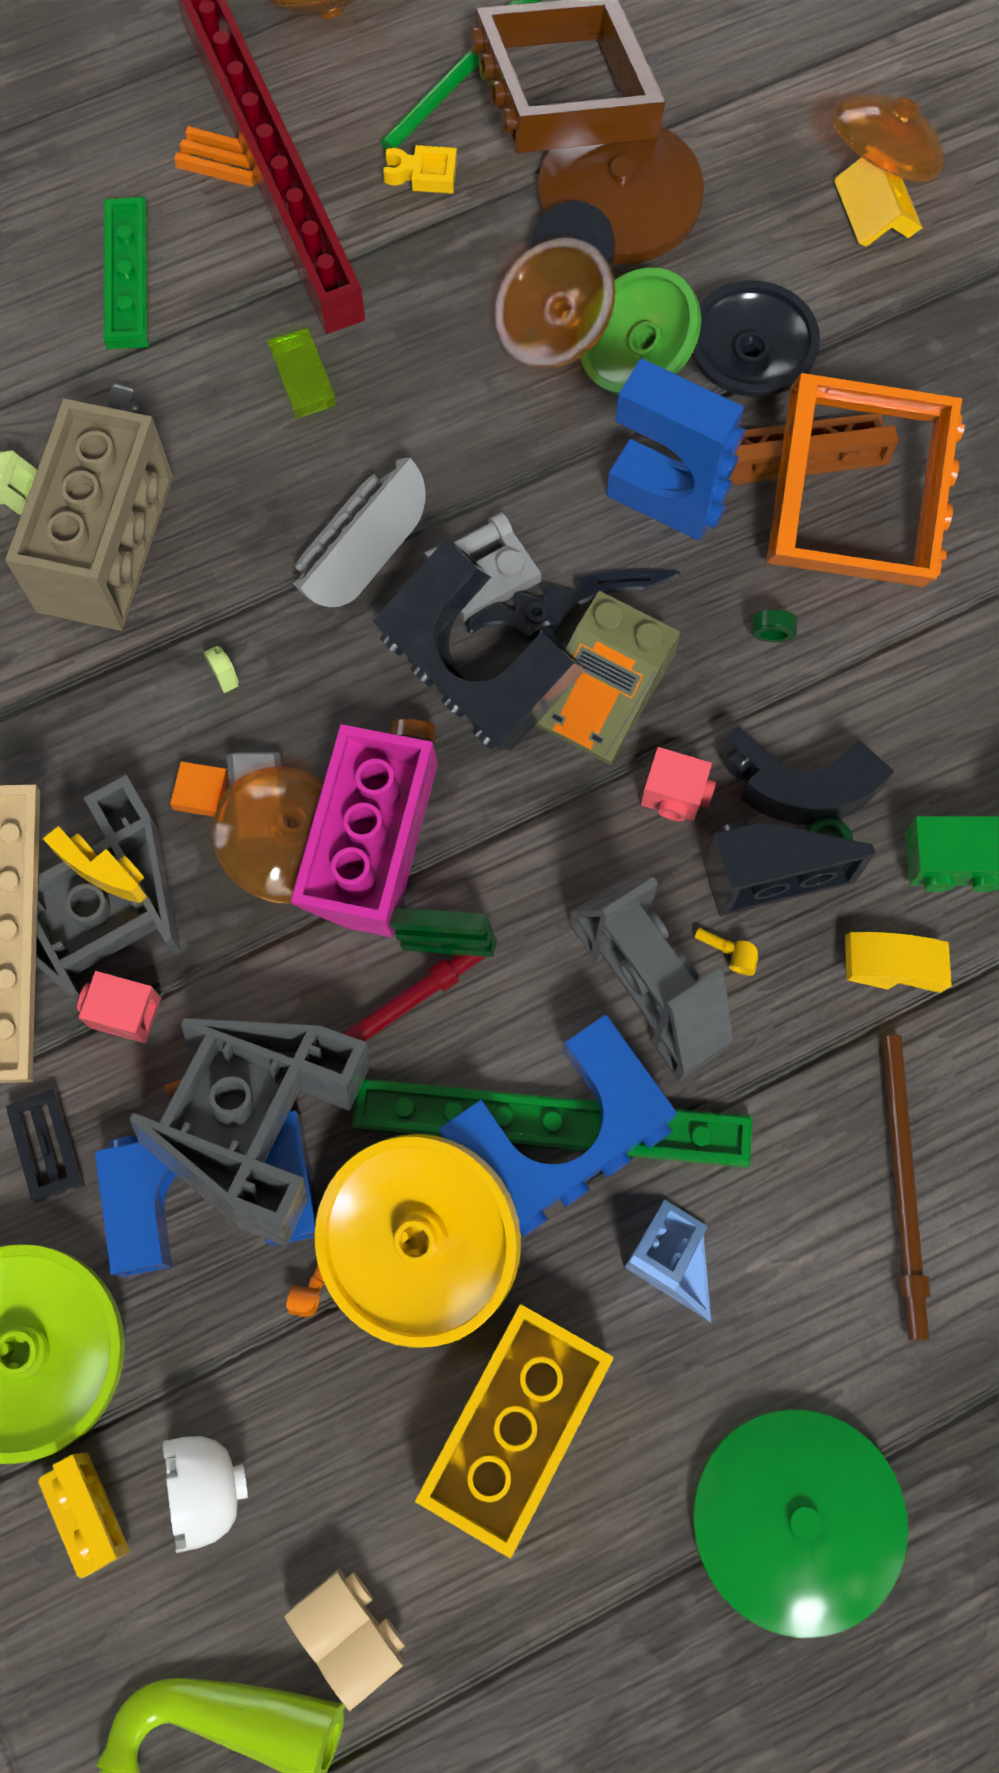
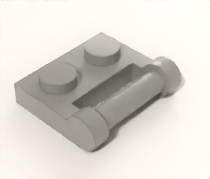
(509, 566)

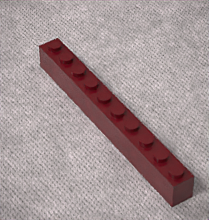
(275, 164)

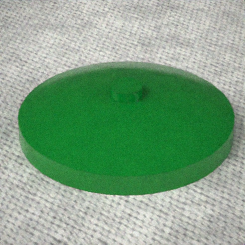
(800, 1523)

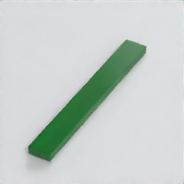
(547, 1122)

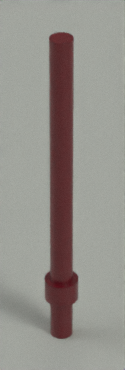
(441, 977)

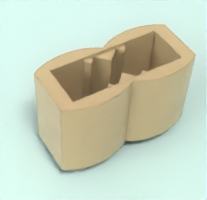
(346, 1638)

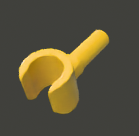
(743, 953)

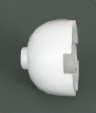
(201, 1490)

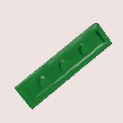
(126, 273)

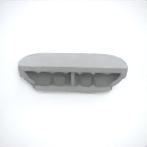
(362, 536)

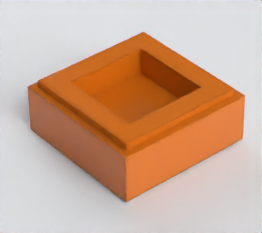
(198, 788)

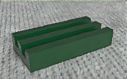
(444, 932)

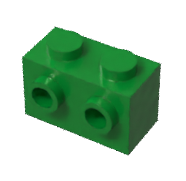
(953, 852)

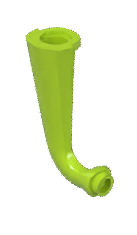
(262, 1723)

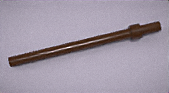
(913, 1285)

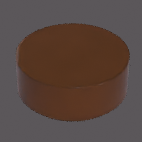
(413, 728)

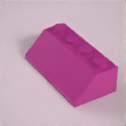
(366, 829)

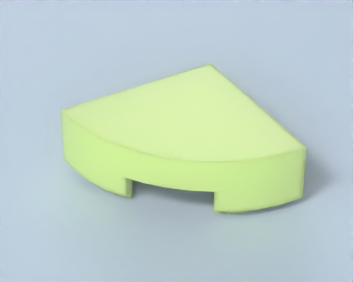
(221, 668)

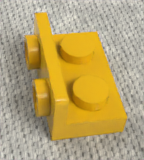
(83, 1514)

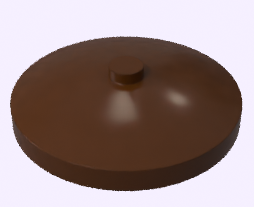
(642, 186)

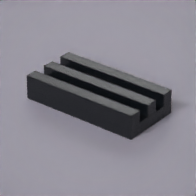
(57, 1184)

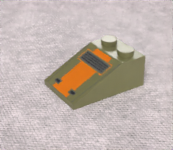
(623, 664)

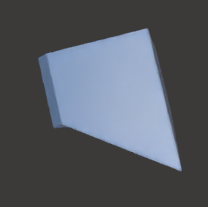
(674, 1258)

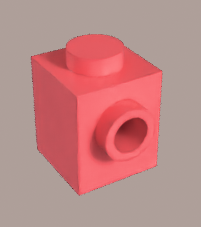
(678, 785)
(118, 1006)

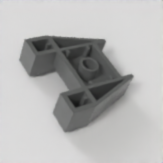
(86, 924)
(687, 1016)
(235, 1107)

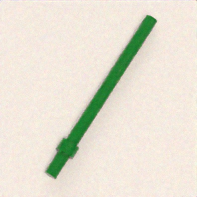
(435, 96)

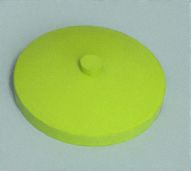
(56, 1351)

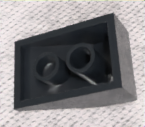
(778, 863)

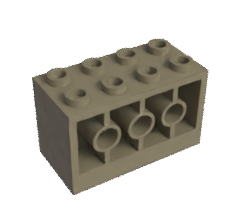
(91, 514)

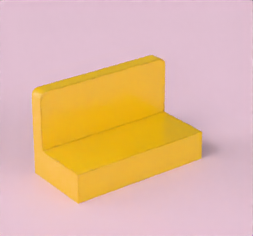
(876, 202)

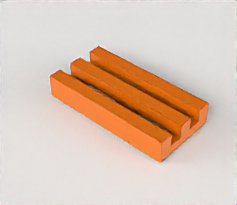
(215, 147)

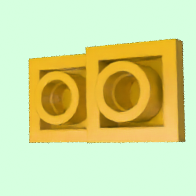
(104, 871)
(895, 958)

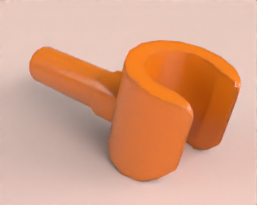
(305, 1300)

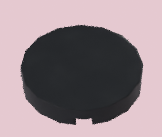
(580, 222)

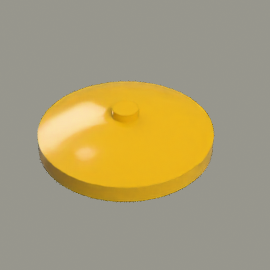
(417, 1240)

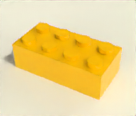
(514, 1431)

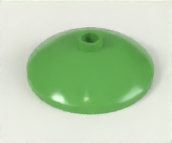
(647, 308)

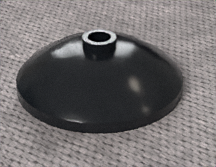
(760, 322)

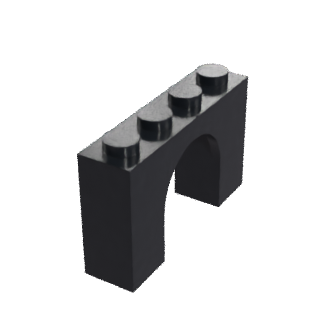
(420, 626)

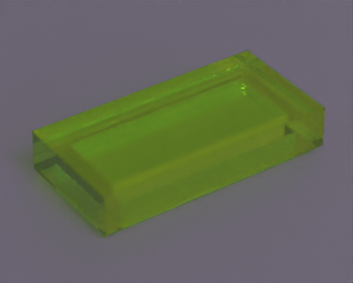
(302, 373)

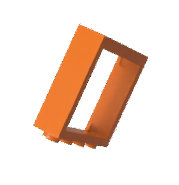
(940, 476)

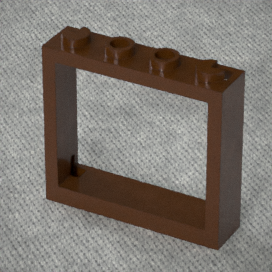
(575, 123)

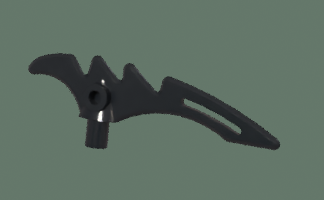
(547, 614)

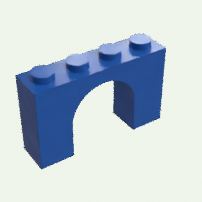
(697, 428)
(630, 1113)
(135, 1193)

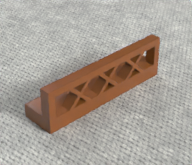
(833, 447)

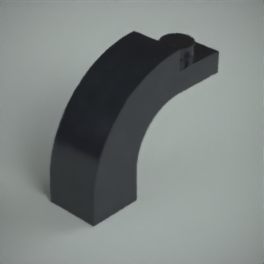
(802, 794)

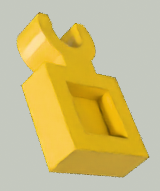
(428, 169)

